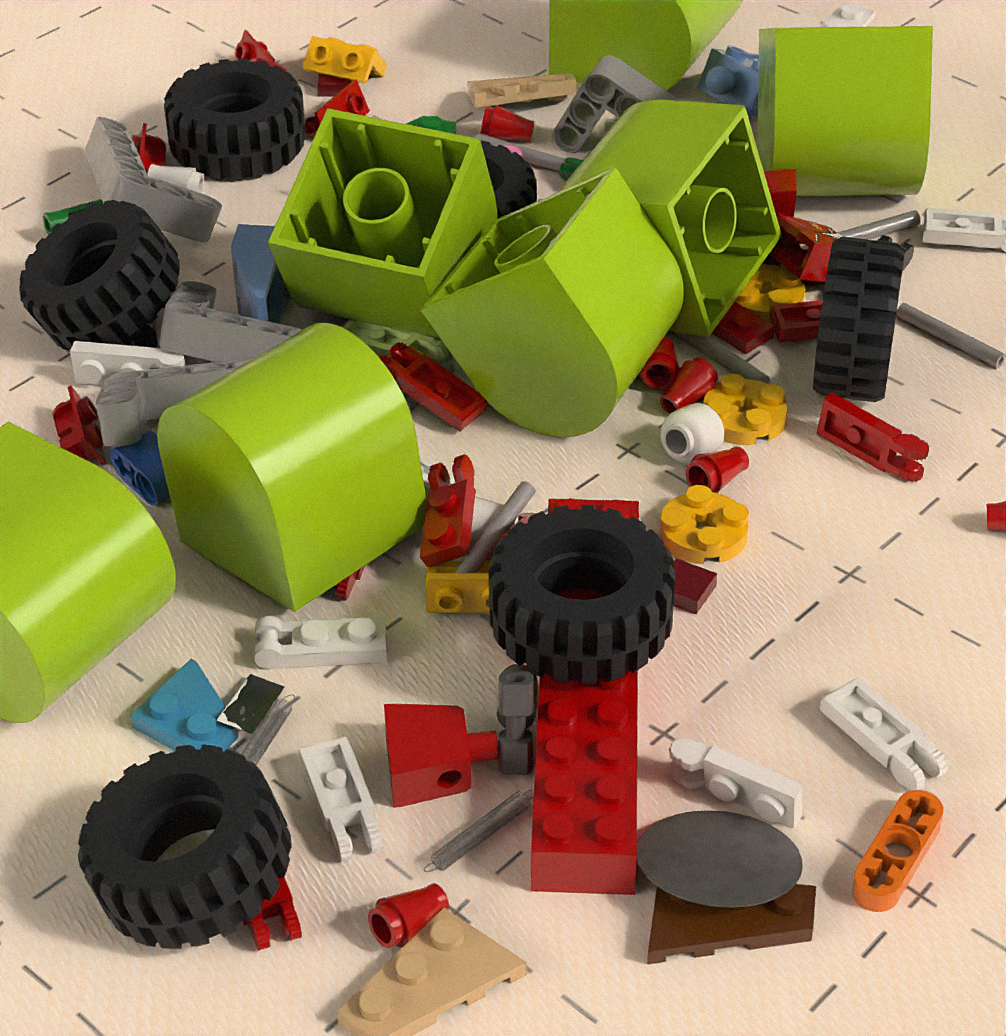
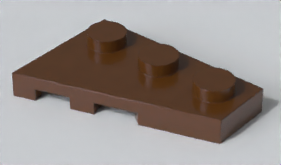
(699, 928)

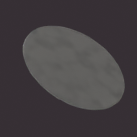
(719, 858)

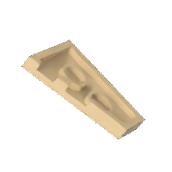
(521, 89)
(429, 975)

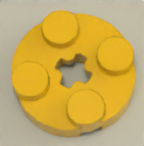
(778, 283)
(764, 406)
(698, 507)

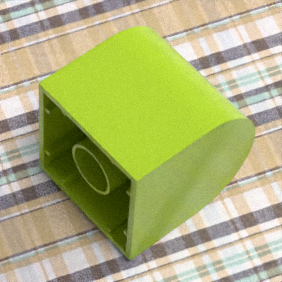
(649, 35)
(846, 107)
(703, 192)
(380, 219)
(560, 306)
(295, 465)
(74, 570)

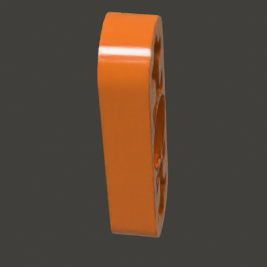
(898, 869)

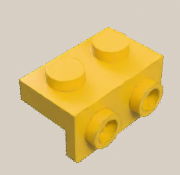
(343, 60)
(456, 591)

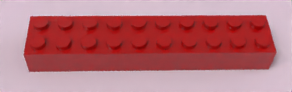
(586, 772)

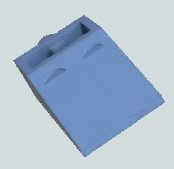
(732, 77)
(257, 278)

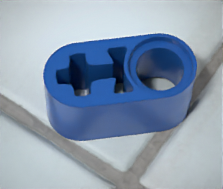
(142, 468)

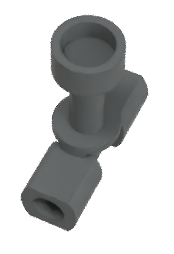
(516, 713)

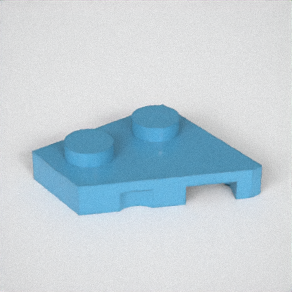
(185, 712)

